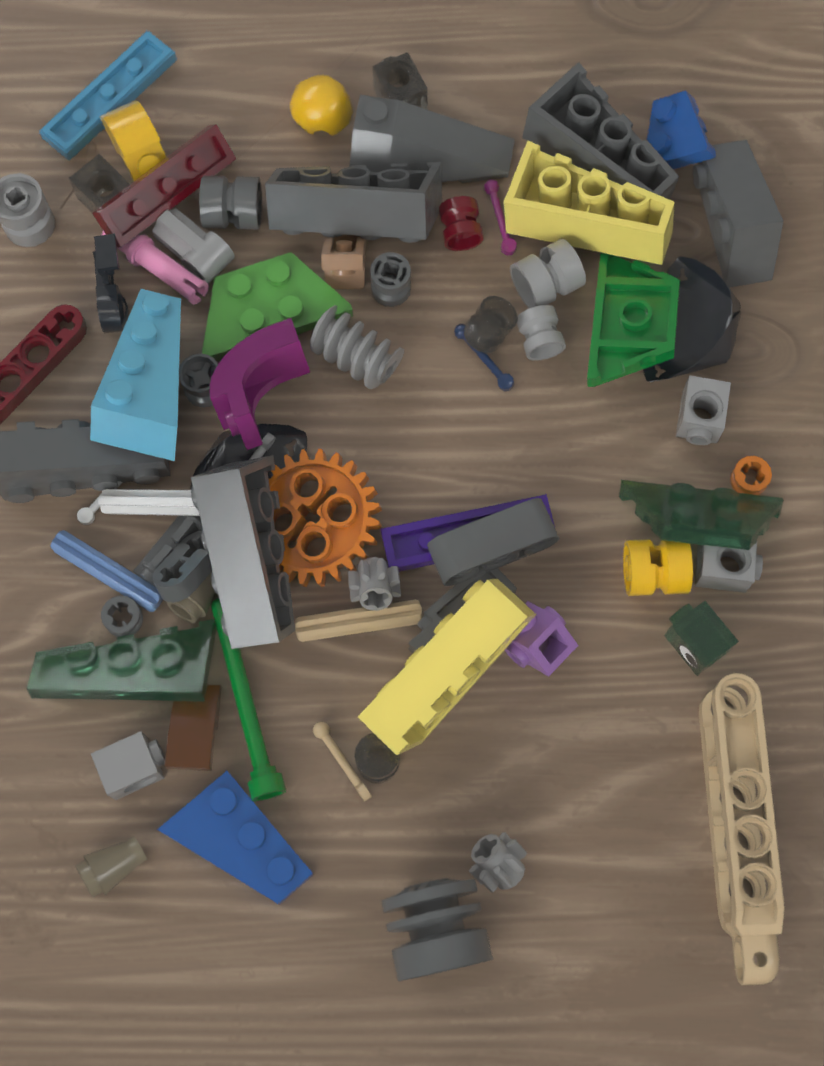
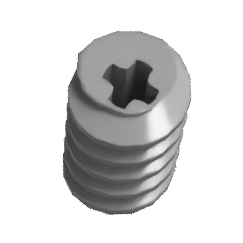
(354, 351)

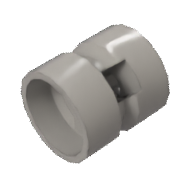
(24, 211)
(553, 272)

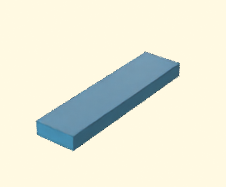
(113, 88)

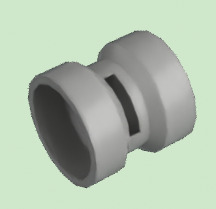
(541, 332)

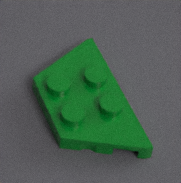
(631, 319)

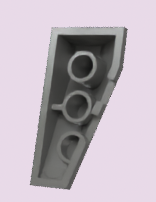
(403, 133)

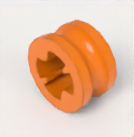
(763, 475)

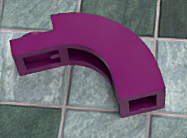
(250, 372)

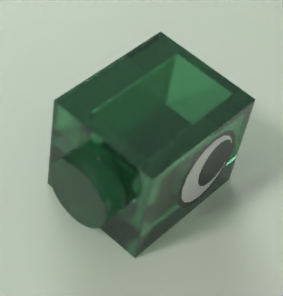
(699, 636)

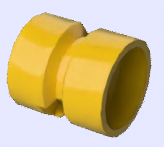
(657, 566)

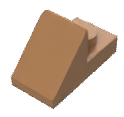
(344, 261)

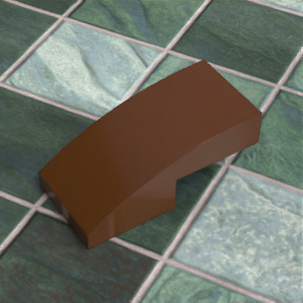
(193, 732)

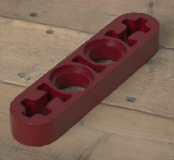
(34, 373)

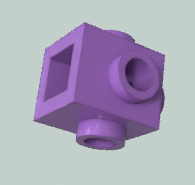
(542, 642)

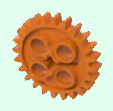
(342, 539)

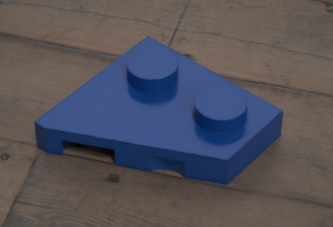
(679, 131)

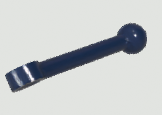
(505, 381)

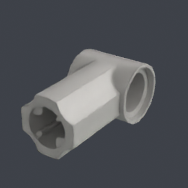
(199, 251)

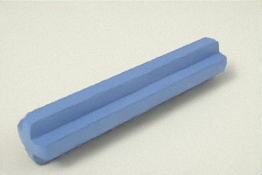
(106, 570)

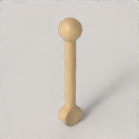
(321, 731)

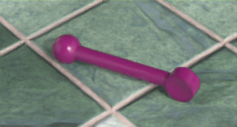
(508, 245)

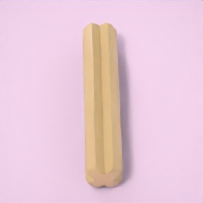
(357, 621)

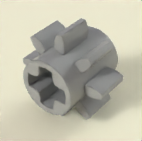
(374, 583)
(498, 862)

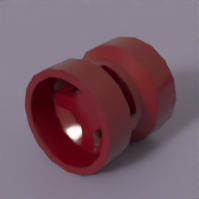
(460, 219)

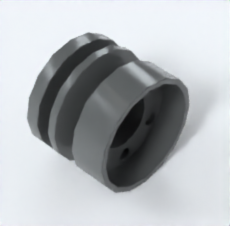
(436, 928)

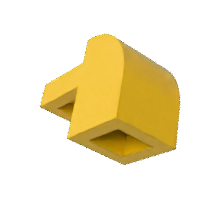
(134, 138)

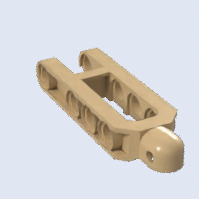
(738, 758)

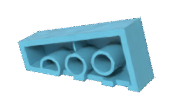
(141, 384)

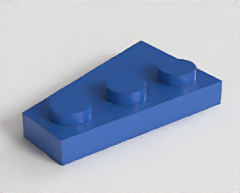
(238, 838)

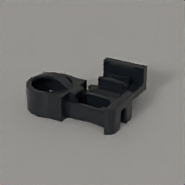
(108, 295)

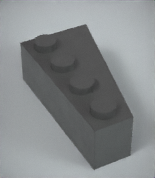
(355, 201)
(66, 460)

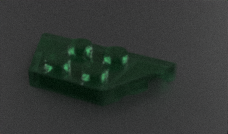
(702, 515)

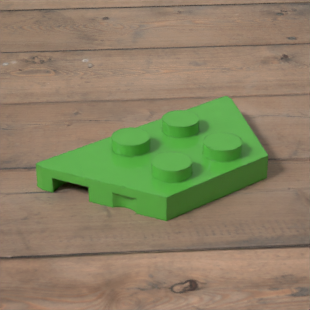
(265, 295)

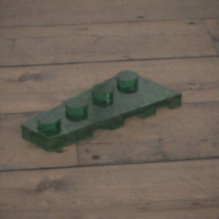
(145, 668)

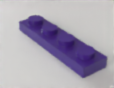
(407, 543)

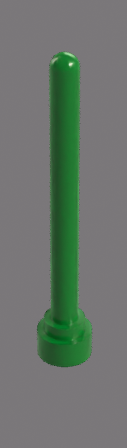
(265, 780)

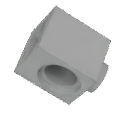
(708, 395)
(714, 576)
(129, 765)

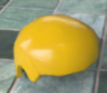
(321, 105)

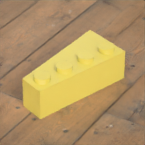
(560, 200)
(447, 666)

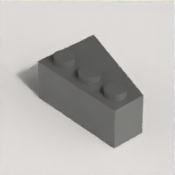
(739, 214)

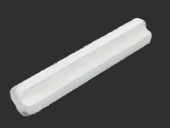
(147, 502)

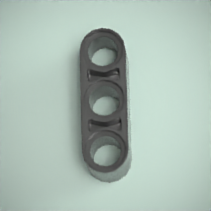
(492, 542)

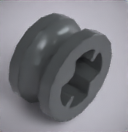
(117, 603)

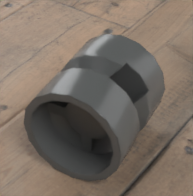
(230, 202)

